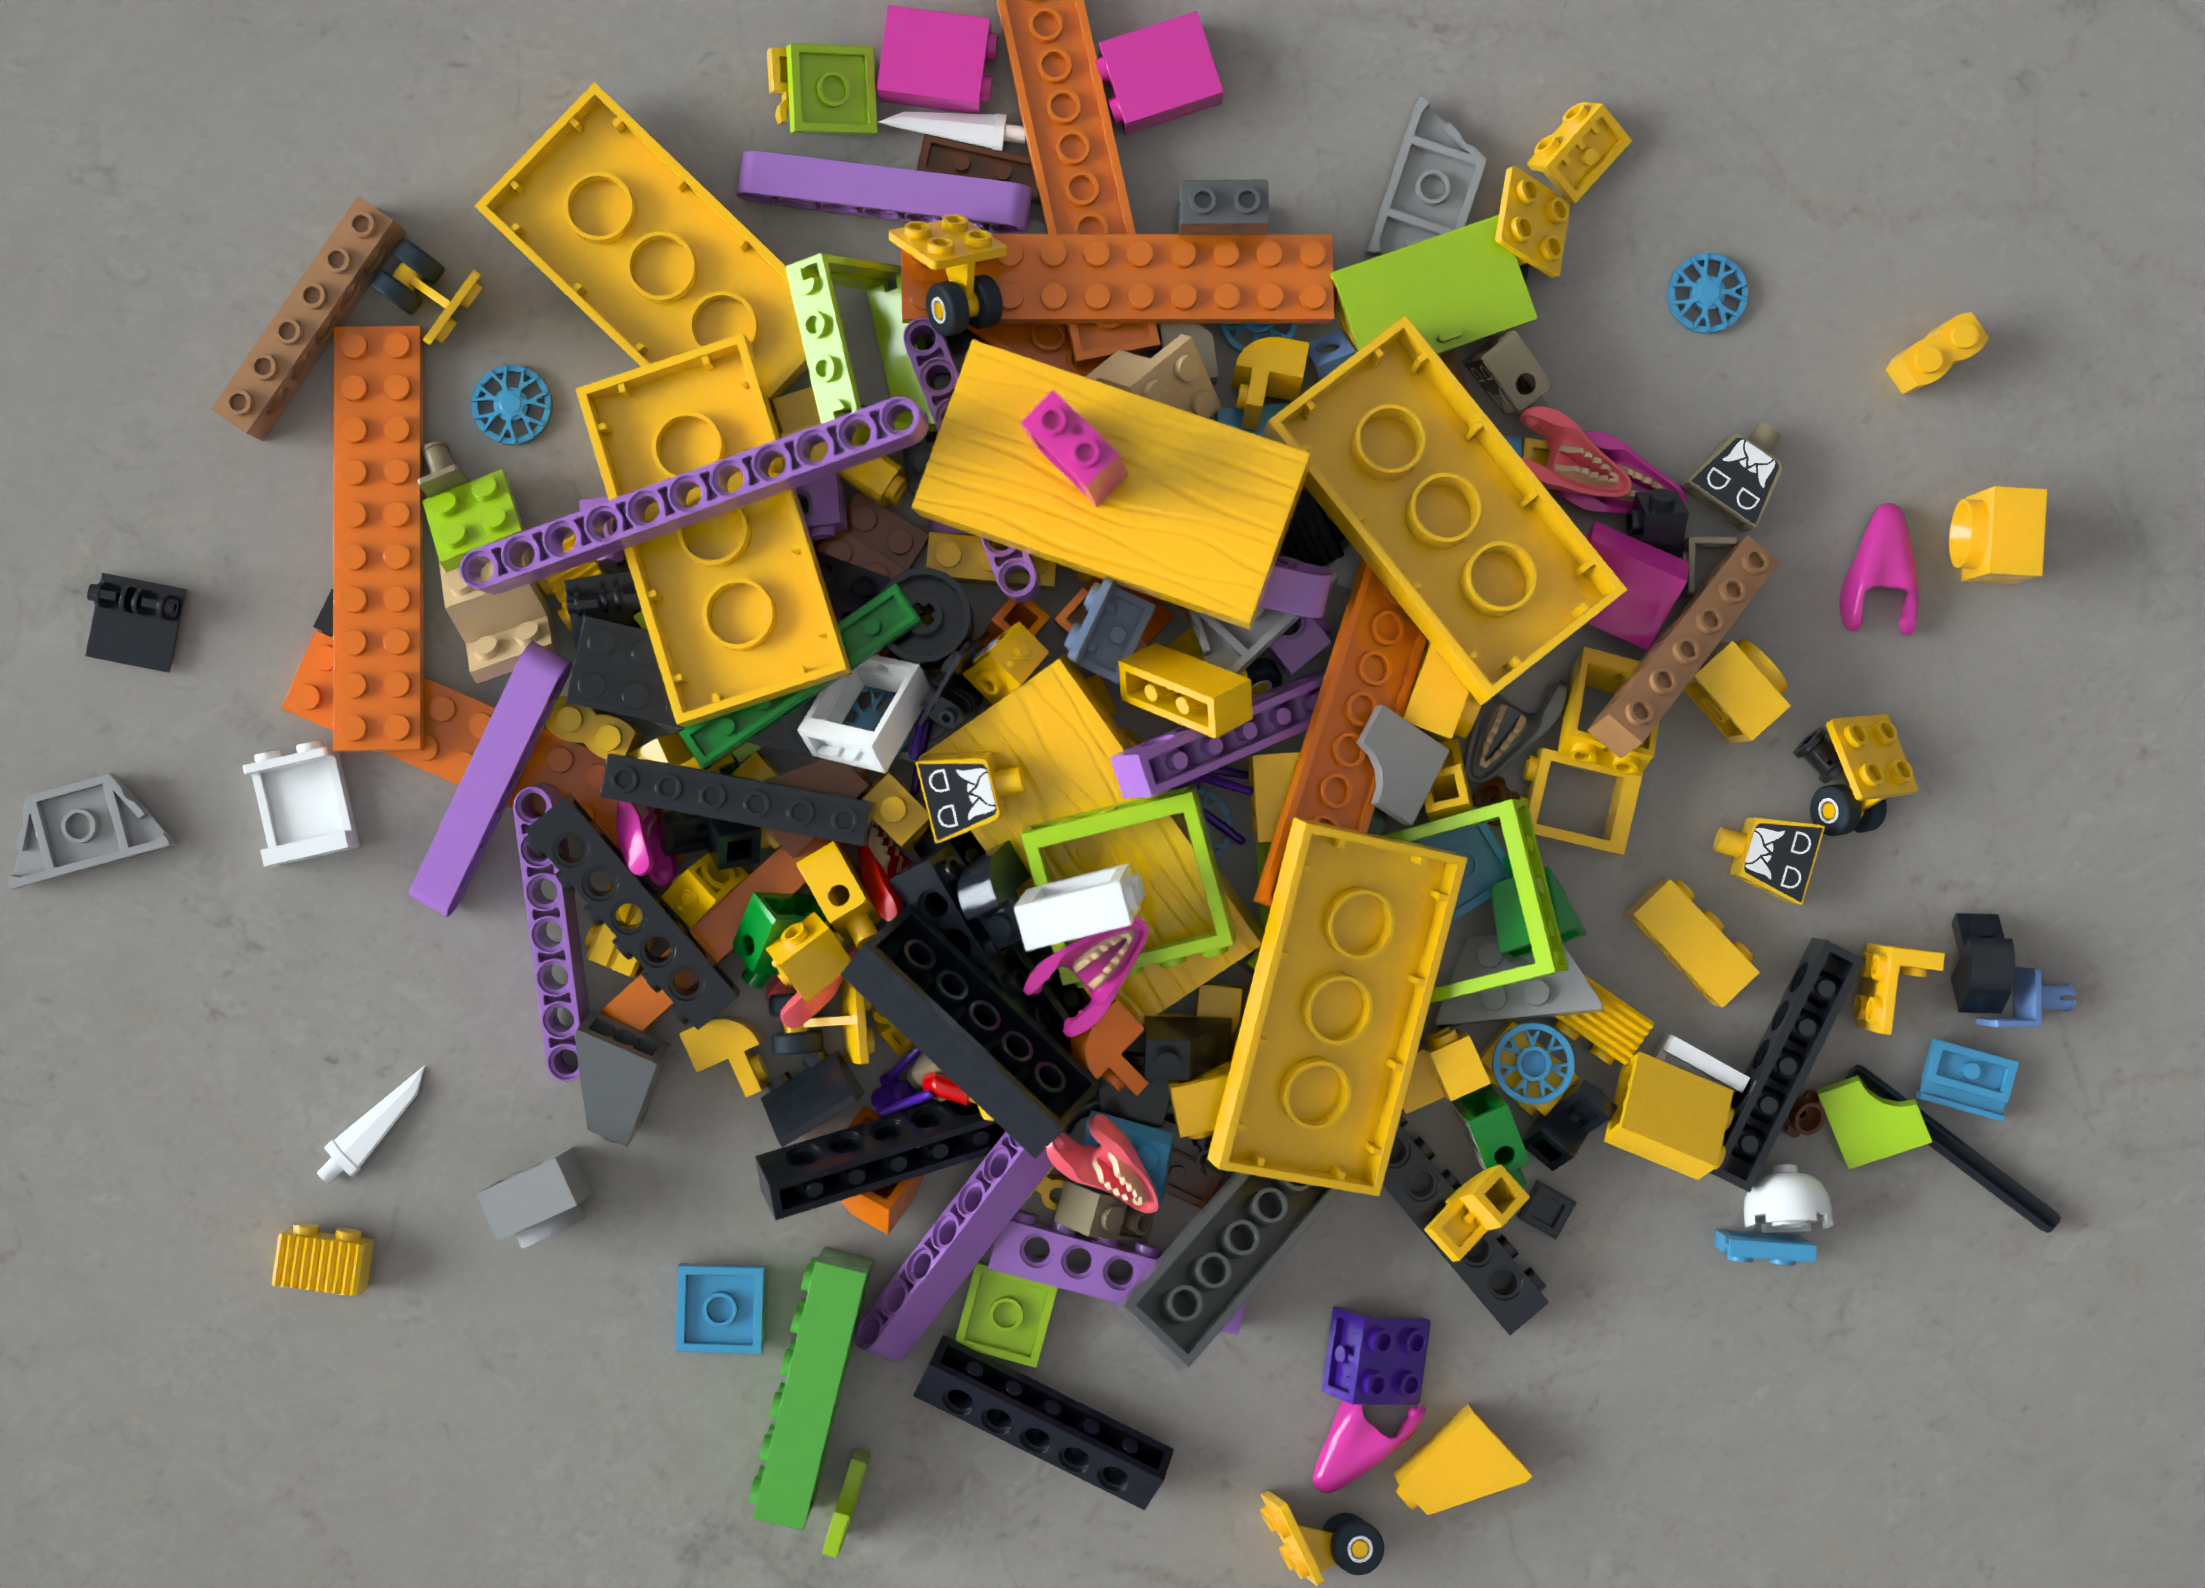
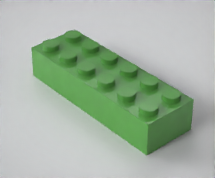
(814, 1382)

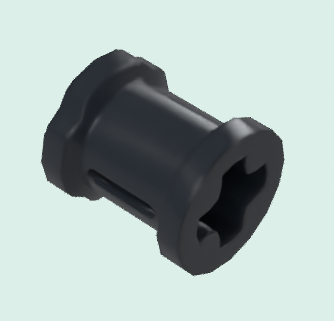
(1808, 750)

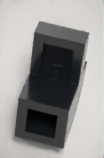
(726, 841)
(989, 891)
(1985, 965)
(1564, 1129)

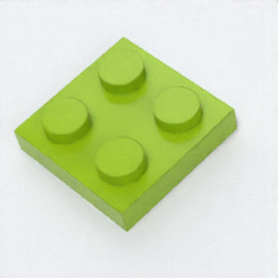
(831, 89)
(472, 517)
(1006, 1315)

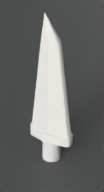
(975, 129)
(360, 1139)

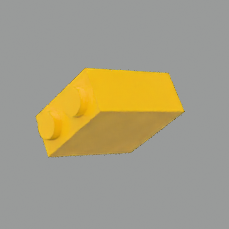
(1670, 1116)

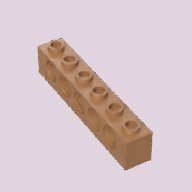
(308, 319)
(1683, 647)

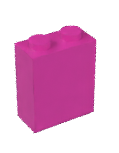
(936, 60)
(1159, 73)
(1652, 584)

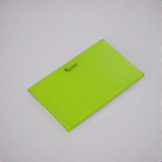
(1445, 286)

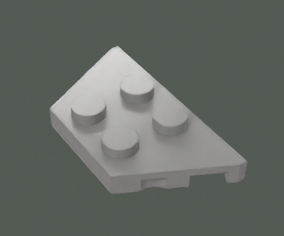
(1429, 184)
(1238, 647)
(82, 829)
(1538, 998)

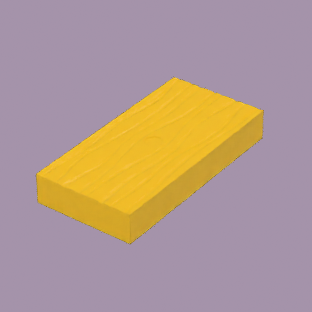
(1444, 510)
(1186, 524)
(1064, 747)

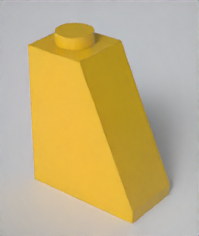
(1459, 1466)

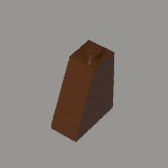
(824, 777)

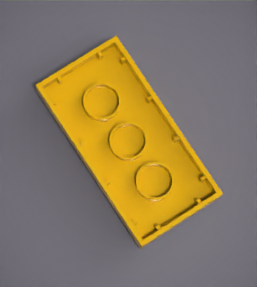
(644, 244)
(736, 596)
(1336, 1008)

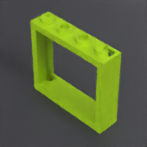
(825, 342)
(1131, 813)
(1531, 888)

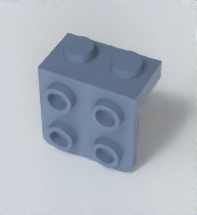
(1109, 630)

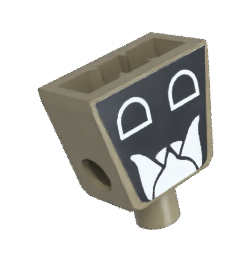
(1498, 367)
(1738, 477)

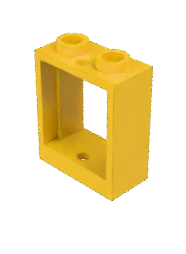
(1601, 672)
(1619, 813)

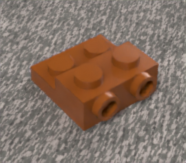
(876, 539)

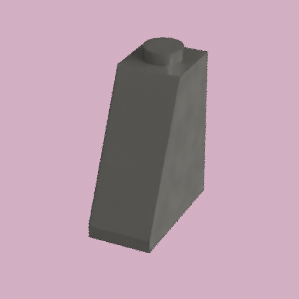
(617, 1075)

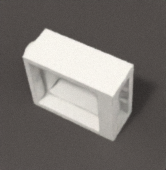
(858, 747)
(1079, 906)

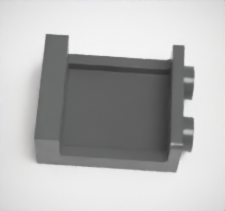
(1223, 207)

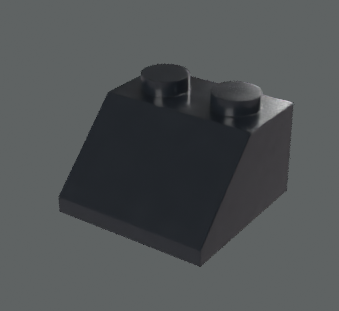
(811, 1096)

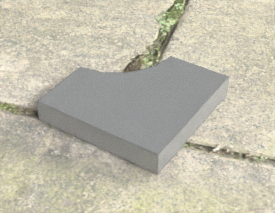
(1403, 763)

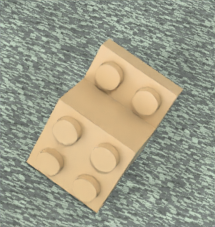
(1170, 377)
(498, 624)

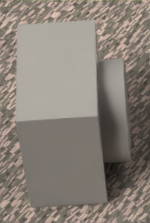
(537, 1199)

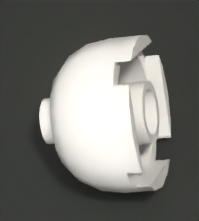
(1787, 1202)

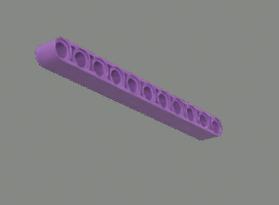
(672, 494)

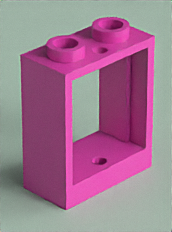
(1075, 451)

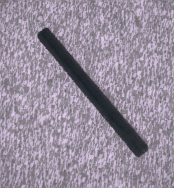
(1971, 1161)

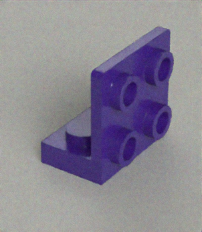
(1375, 1358)

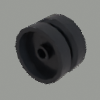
(952, 616)

